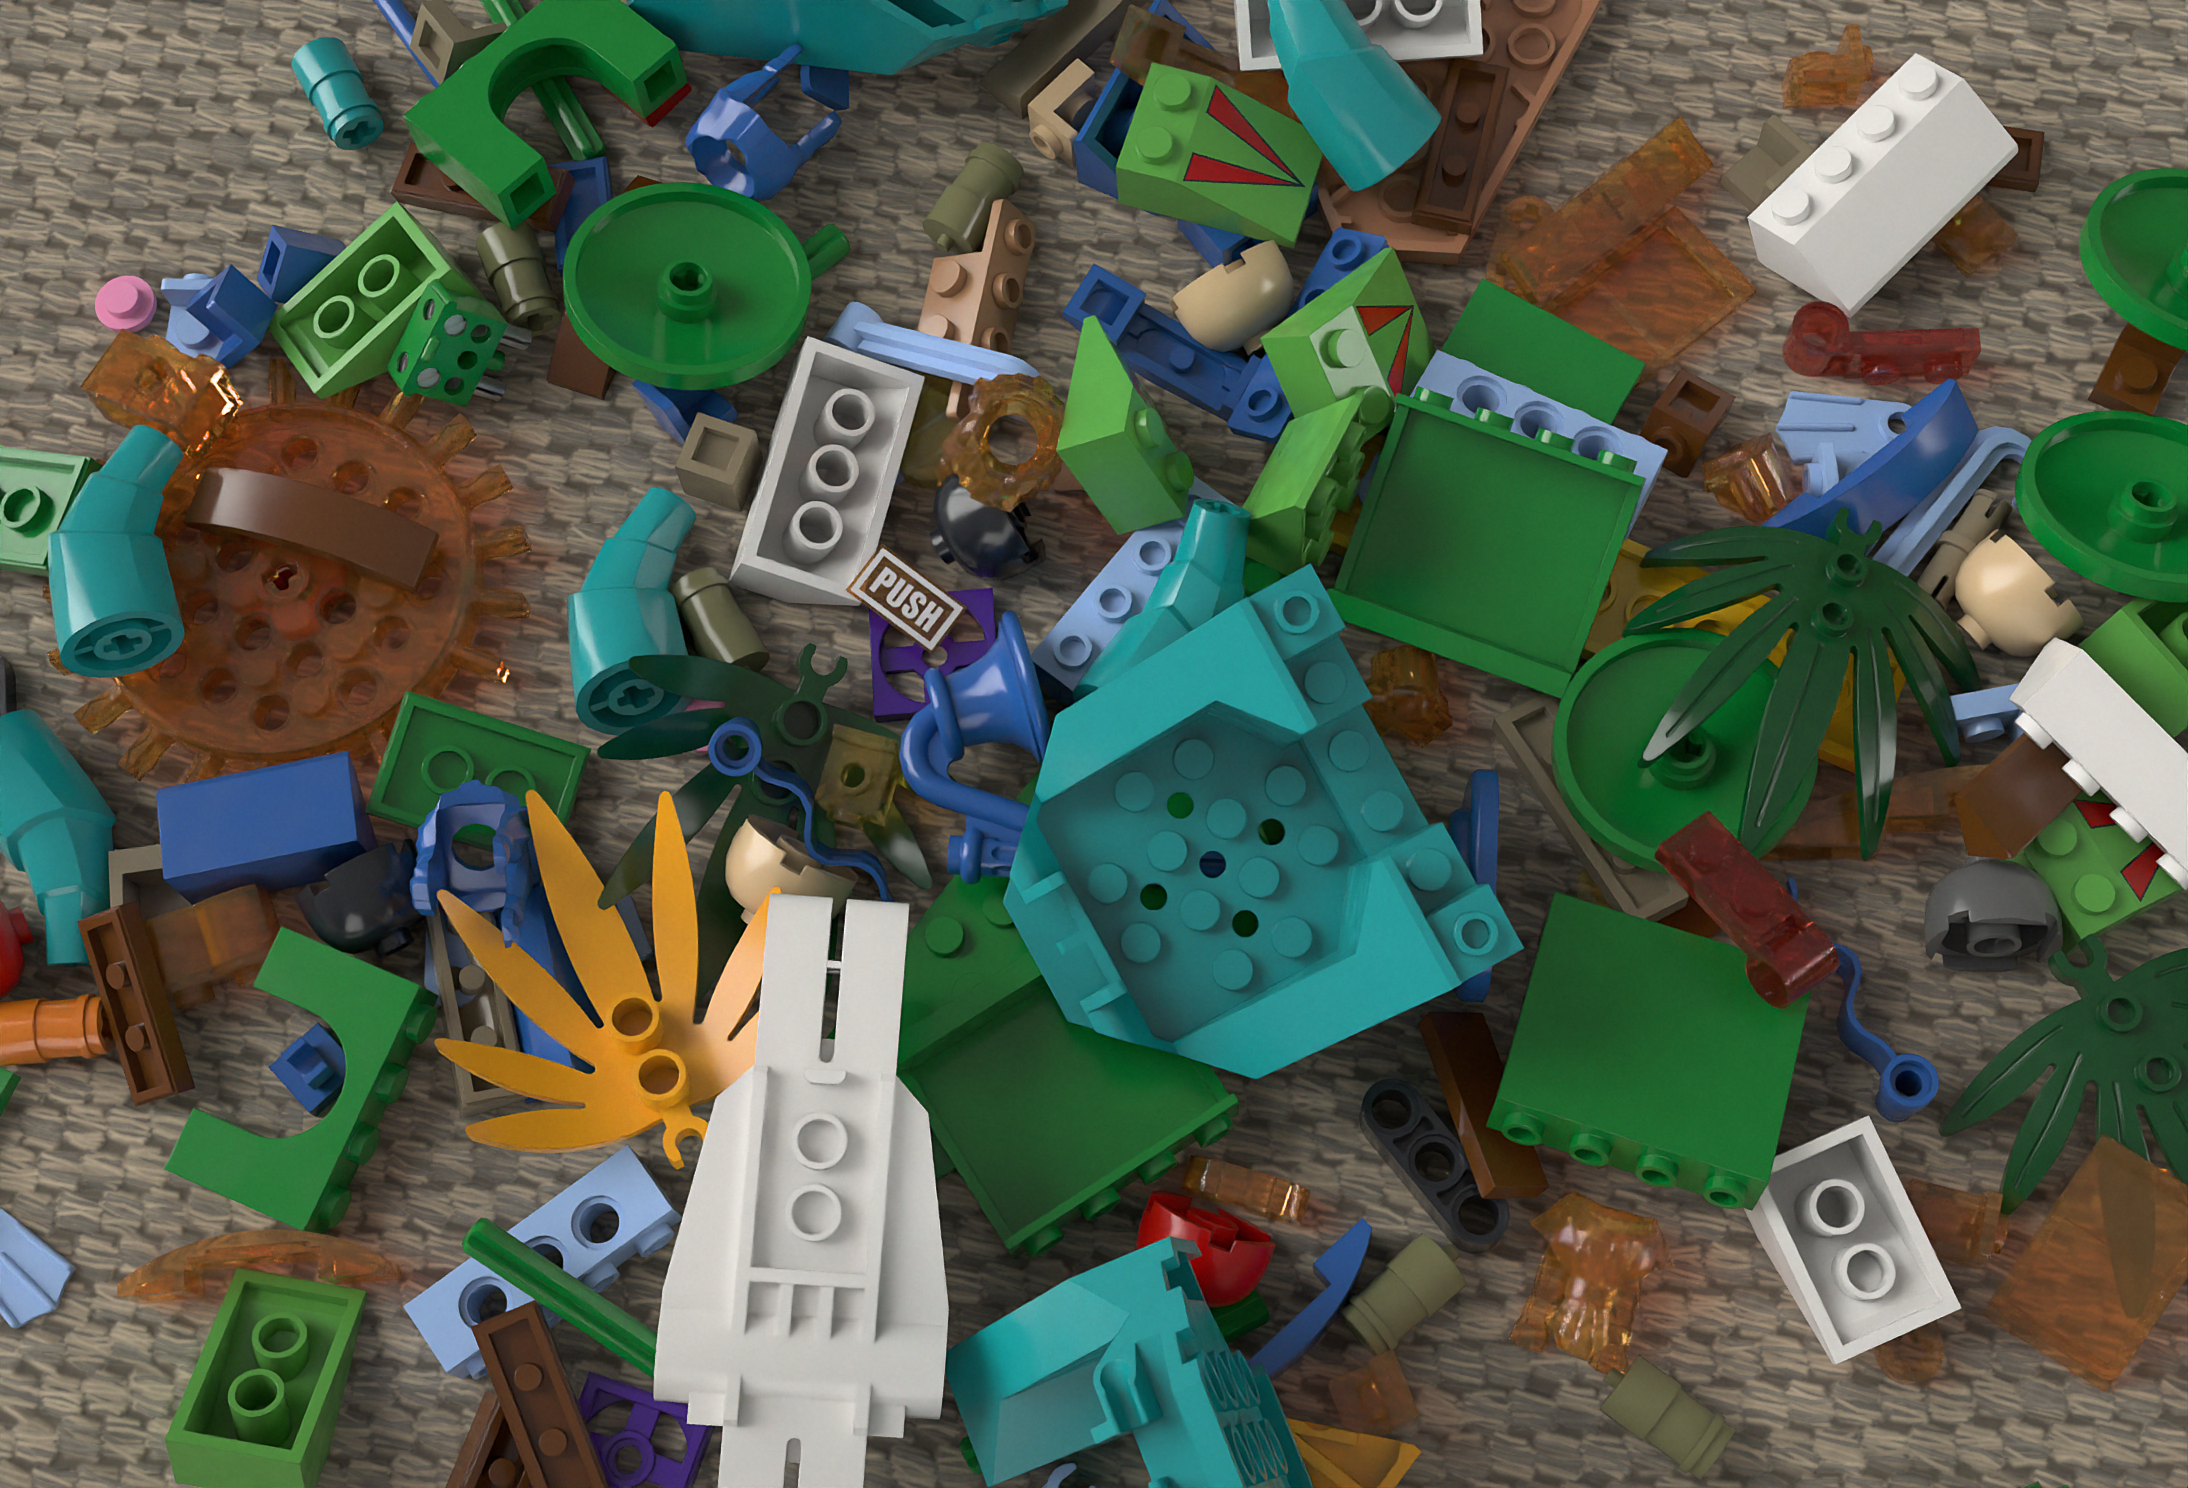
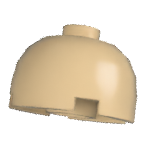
(1237, 301)
(2010, 600)
(771, 856)

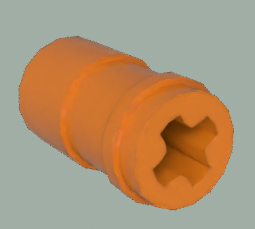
(53, 1029)

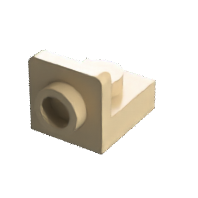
(1060, 110)

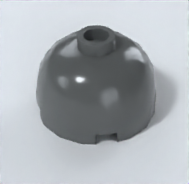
(1990, 916)

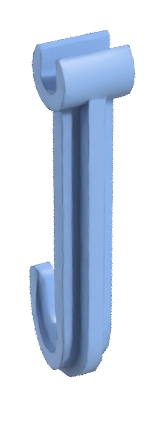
(865, 333)
(1933, 515)

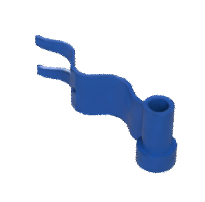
(741, 761)
(1905, 1072)

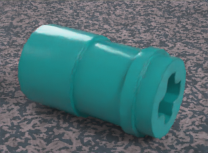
(338, 93)

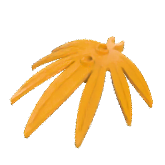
(648, 1052)

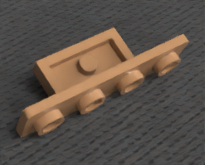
(980, 293)

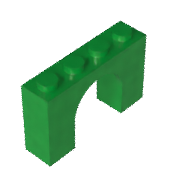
(464, 117)
(309, 1174)

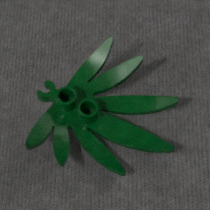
(1835, 608)
(794, 737)
(2118, 1036)

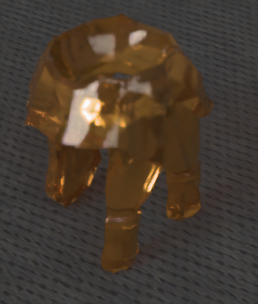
(968, 450)
(1590, 1280)

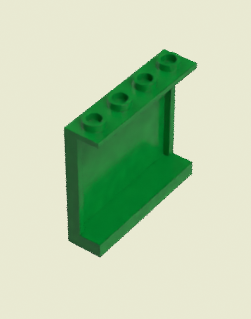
(1486, 542)
(1649, 1055)
(1049, 1110)

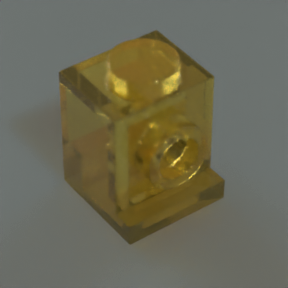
(873, 796)

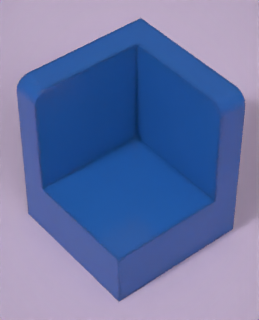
(294, 260)
(234, 313)
(678, 408)

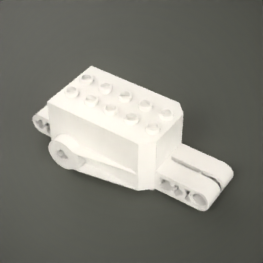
(811, 1232)

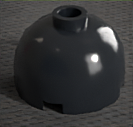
(980, 537)
(366, 903)

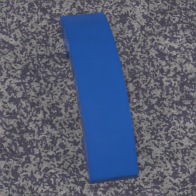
(1159, 345)
(1895, 476)
(1339, 1272)

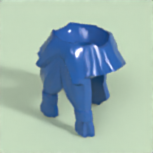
(768, 158)
(484, 888)

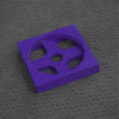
(893, 706)
(603, 1392)

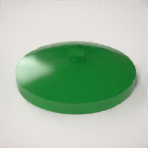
(2139, 251)
(686, 286)
(2112, 500)
(1610, 720)

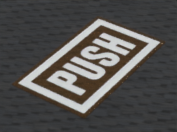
(906, 599)

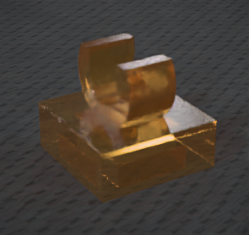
(1974, 236)

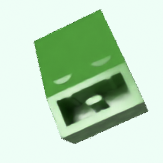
(1305, 486)

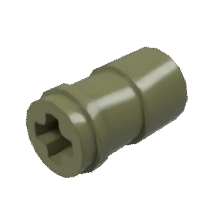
(963, 210)
(519, 277)
(717, 621)
(1405, 1293)
(1667, 1417)

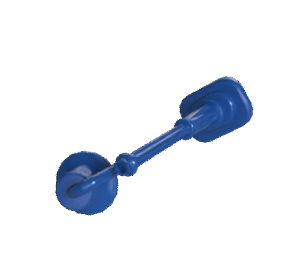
(1003, 704)

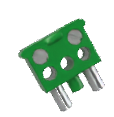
(451, 346)

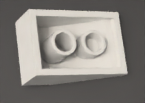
(1850, 1242)

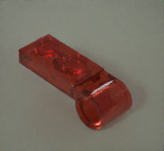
(1876, 355)
(1781, 942)

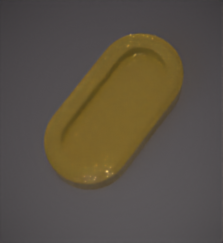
(927, 433)

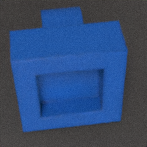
(313, 1069)

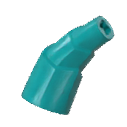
(1348, 91)
(110, 570)
(1188, 593)
(629, 613)
(54, 831)

